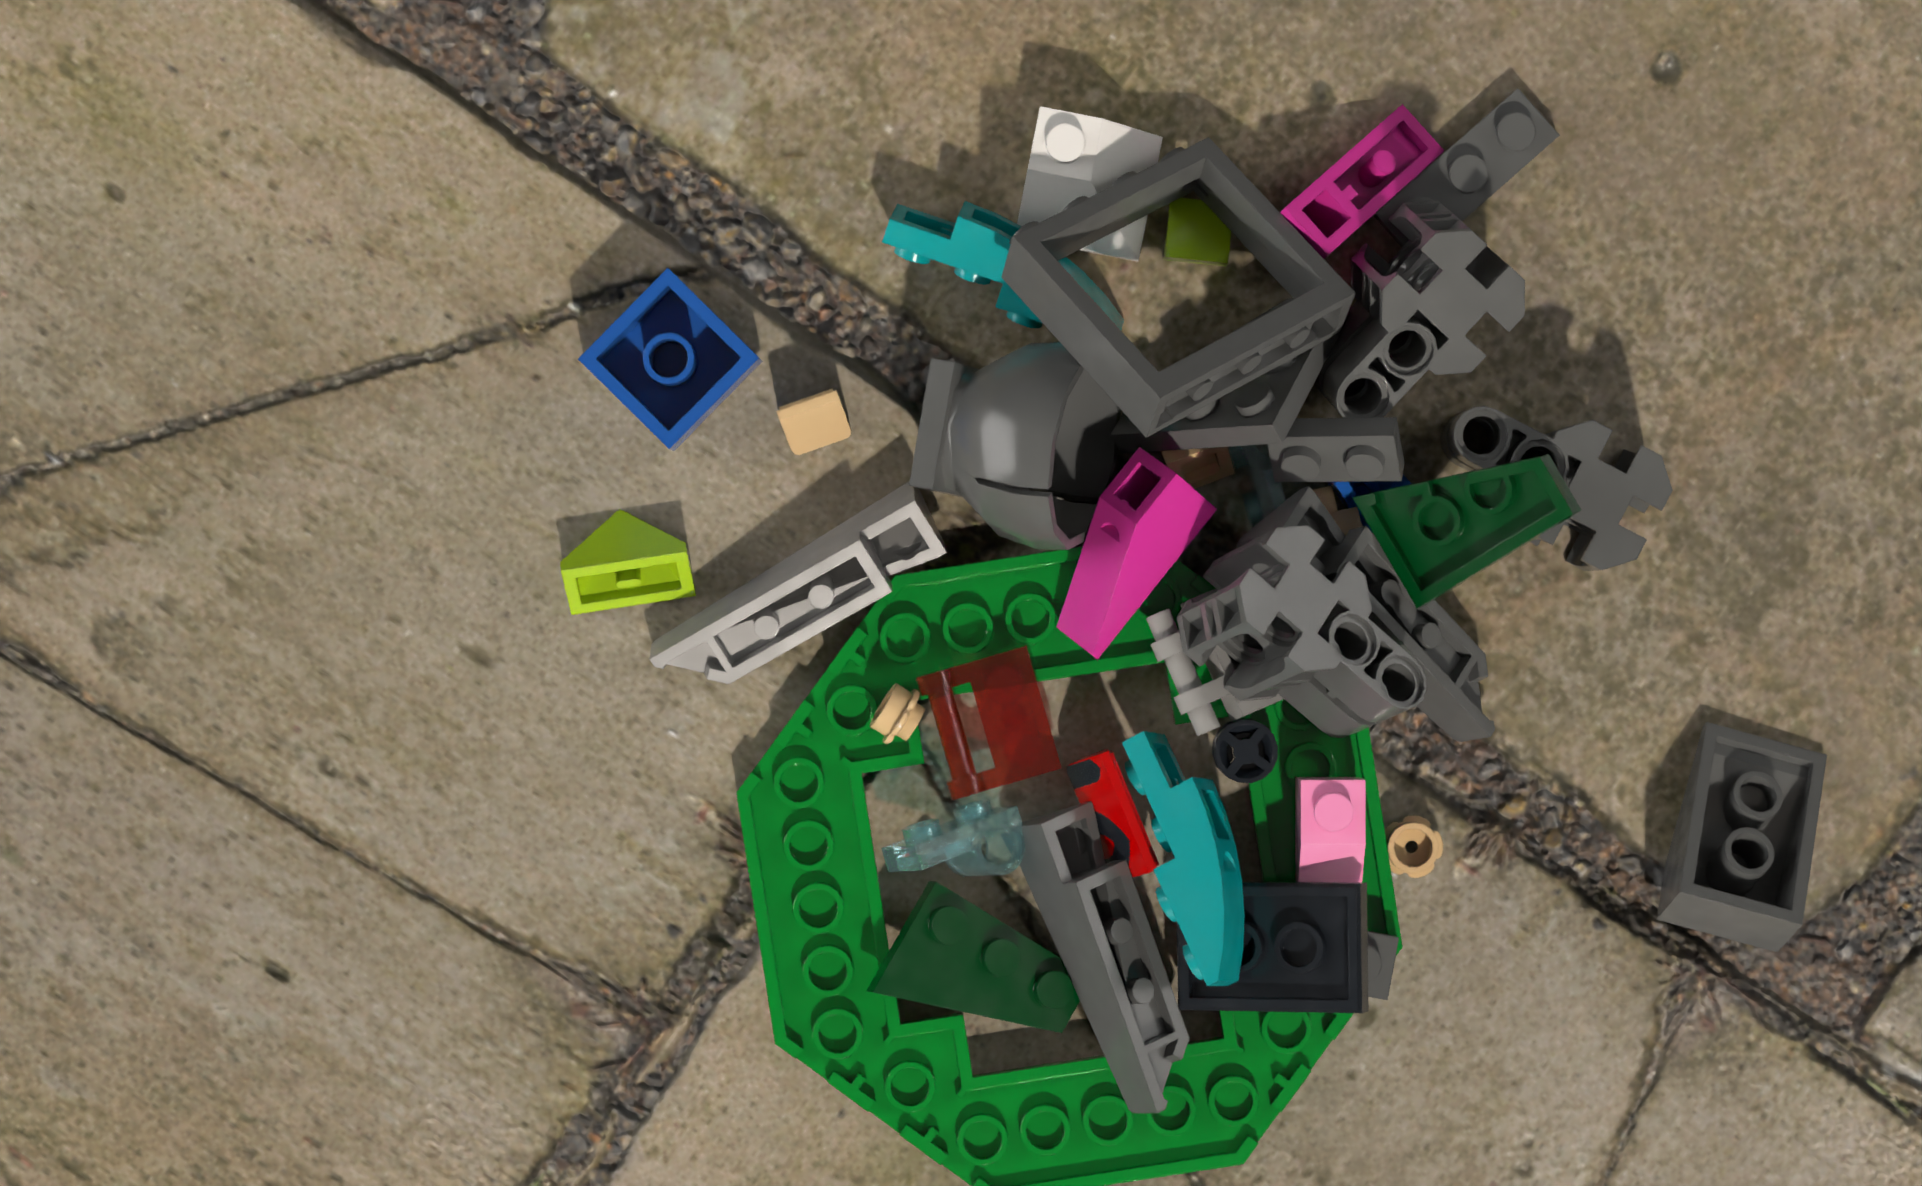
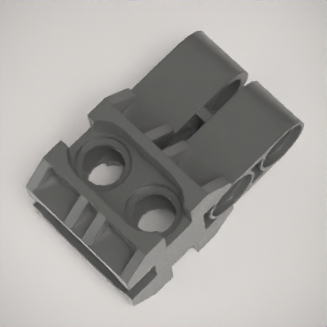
(1417, 311)
(1597, 487)
(1301, 635)

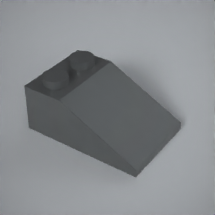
(1744, 839)

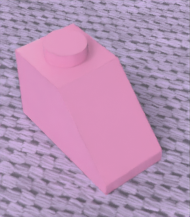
(1330, 829)

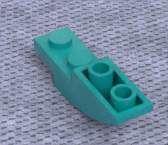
(978, 251)
(1204, 879)

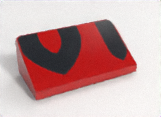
(1119, 824)

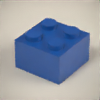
(670, 360)

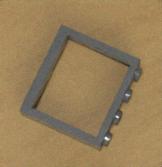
(1103, 350)

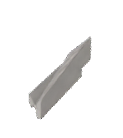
(805, 591)

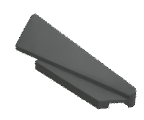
(1427, 633)
(1106, 951)

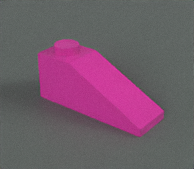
(1362, 181)

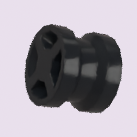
(1253, 756)

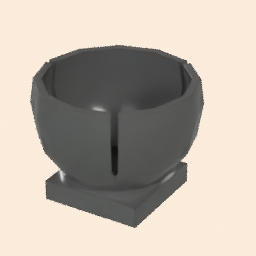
(1016, 440)

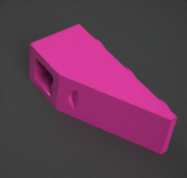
(1131, 544)

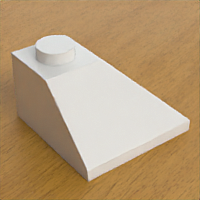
(1079, 158)

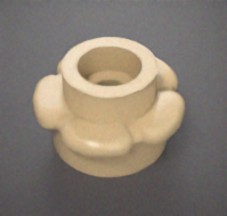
(898, 714)
(1428, 846)

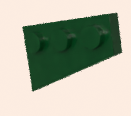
(1465, 522)
(974, 965)

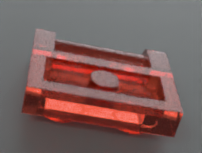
(1010, 717)

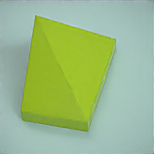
(626, 566)

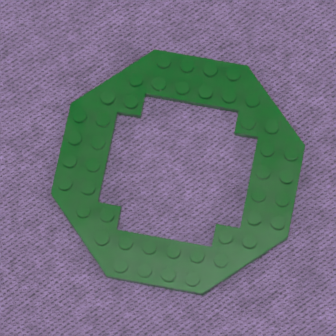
(828, 931)

